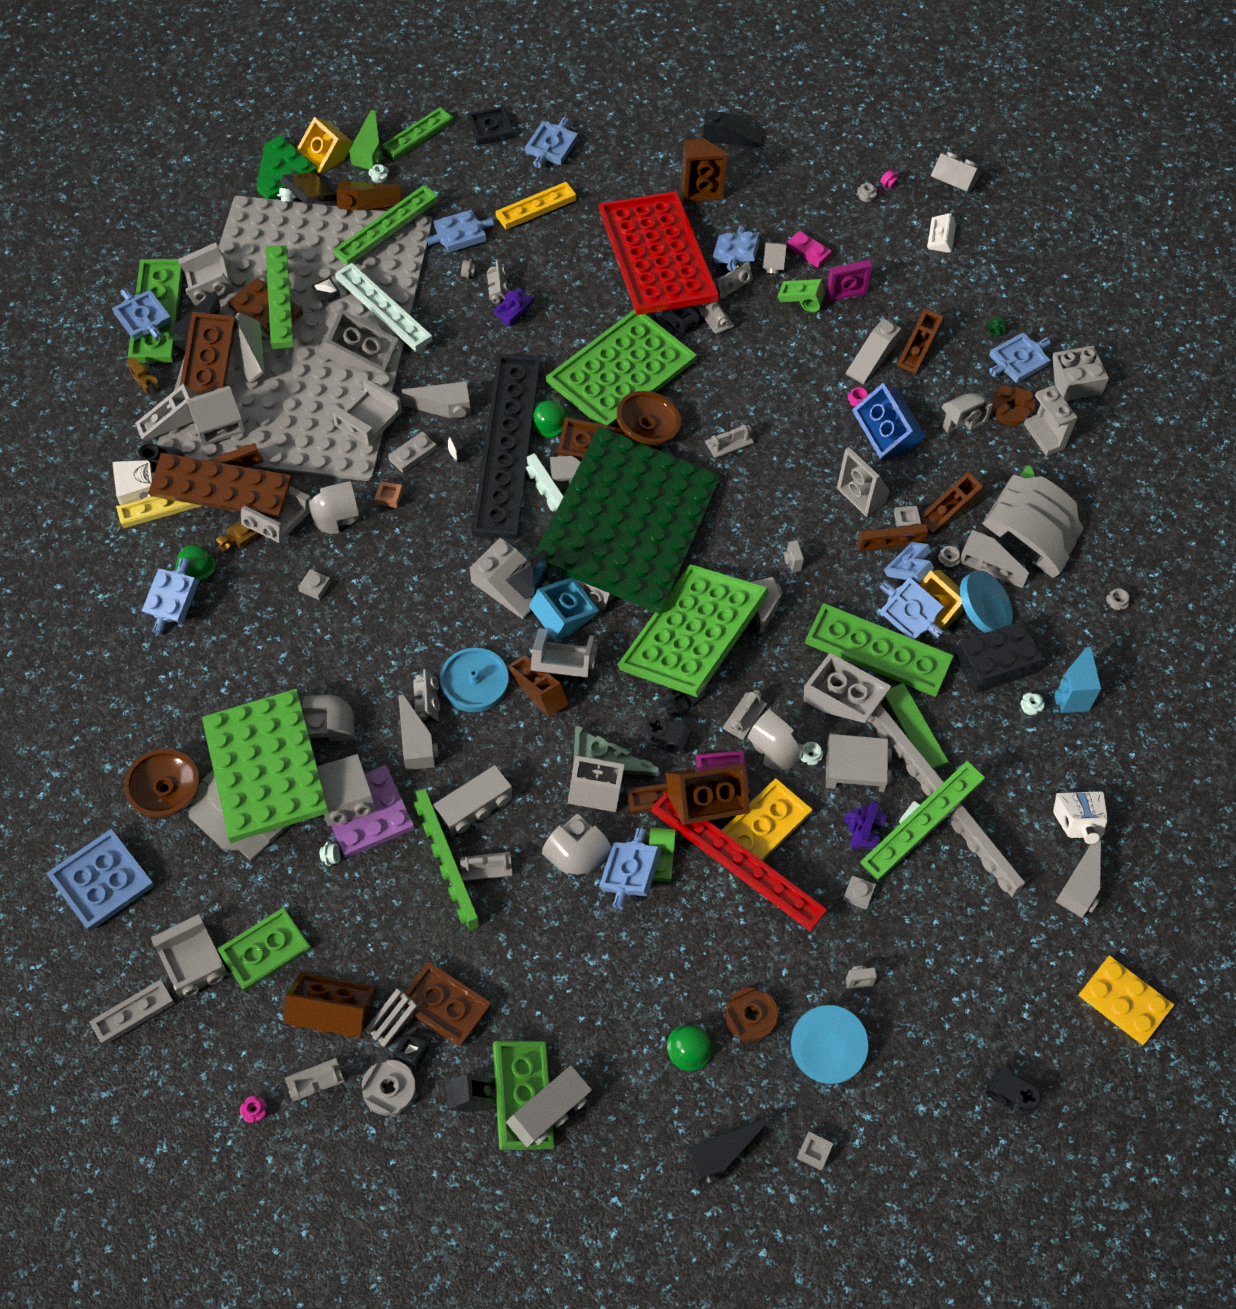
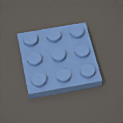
(100, 880)

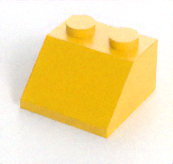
(324, 145)
(947, 594)

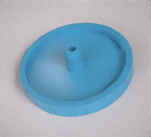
(985, 601)
(474, 679)
(829, 1044)

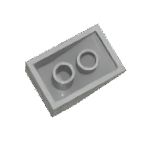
(357, 343)
(861, 484)
(493, 569)
(844, 690)

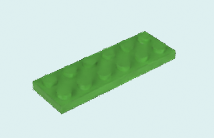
(164, 281)
(879, 649)

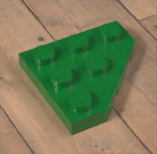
(277, 160)

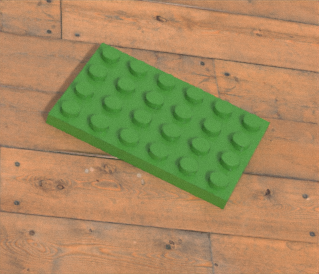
(622, 360)
(694, 630)
(264, 765)

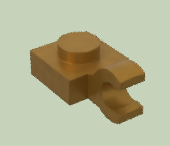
(141, 373)
(236, 535)

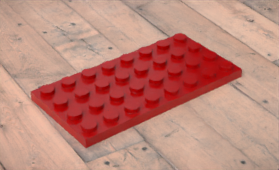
(657, 253)

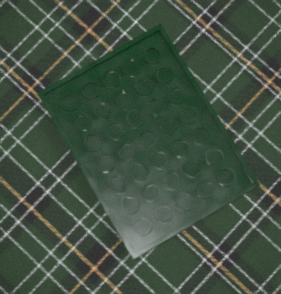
(628, 519)

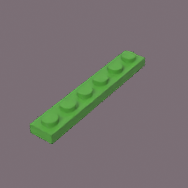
(385, 225)
(279, 297)
(922, 821)
(448, 869)

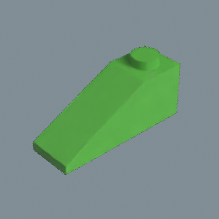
(366, 149)

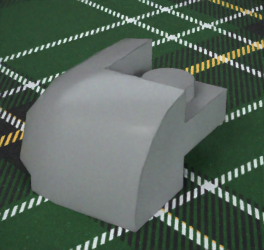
(966, 410)
(334, 507)
(329, 717)
(774, 739)
(577, 847)

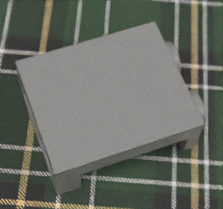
(206, 272)
(368, 413)
(1053, 421)
(294, 511)
(562, 657)
(858, 761)
(345, 790)
(189, 956)

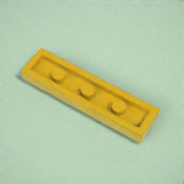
(535, 205)

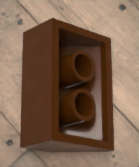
(703, 171)
(709, 792)
(329, 1005)

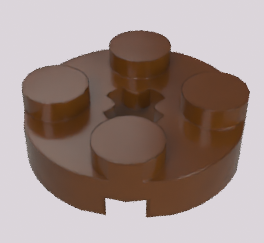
(1012, 395)
(757, 1001)

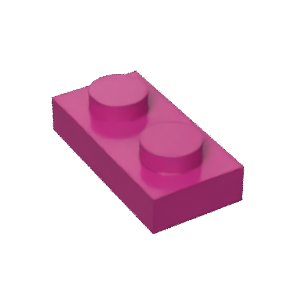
(808, 249)

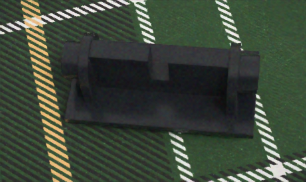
(676, 701)

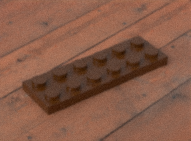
(220, 485)

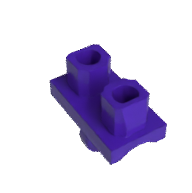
(513, 306)
(861, 822)

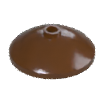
(648, 417)
(158, 771)

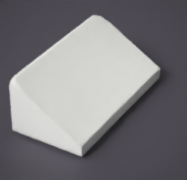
(942, 233)

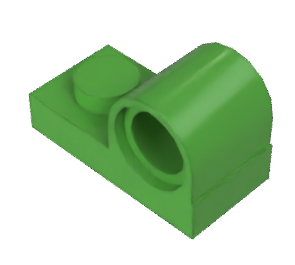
(808, 292)
(664, 839)

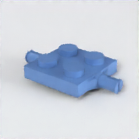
(551, 142)
(459, 231)
(736, 248)
(141, 314)
(1019, 357)
(170, 596)
(912, 609)
(630, 868)

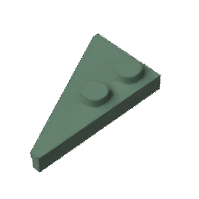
(598, 748)

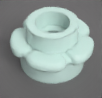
(378, 173)
(286, 195)
(1028, 707)
(811, 747)
(330, 853)

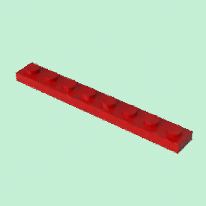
(745, 866)

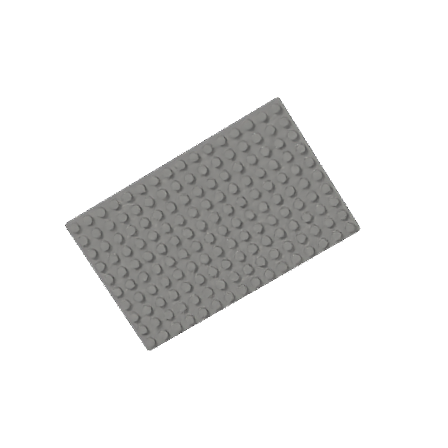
(295, 397)

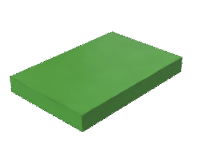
(264, 949)

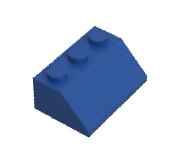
(888, 422)

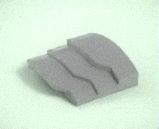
(1039, 517)
(208, 815)

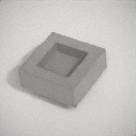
(906, 516)
(794, 556)
(314, 584)
(859, 892)
(860, 977)
(815, 1151)

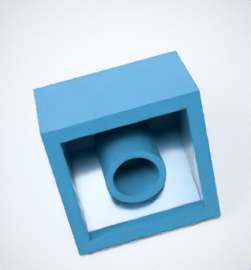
(563, 607)
(1079, 685)

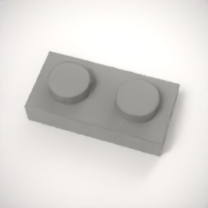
(412, 452)

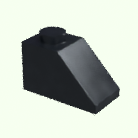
(471, 1093)

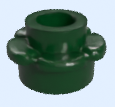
(997, 326)

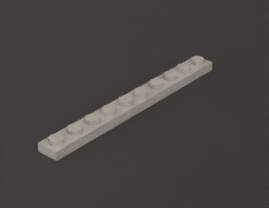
(959, 817)

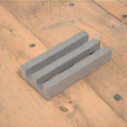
(377, 1034)

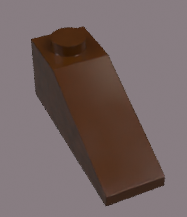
(367, 195)
(921, 341)
(953, 503)
(539, 686)

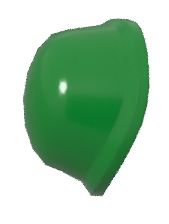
(548, 419)
(201, 562)
(689, 1047)

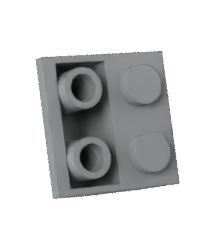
(954, 172)
(1079, 373)
(215, 415)
(595, 783)

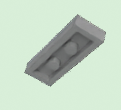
(131, 1012)

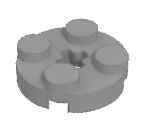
(384, 1073)

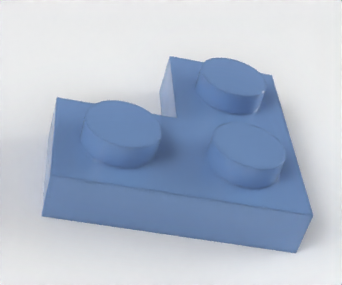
(911, 563)

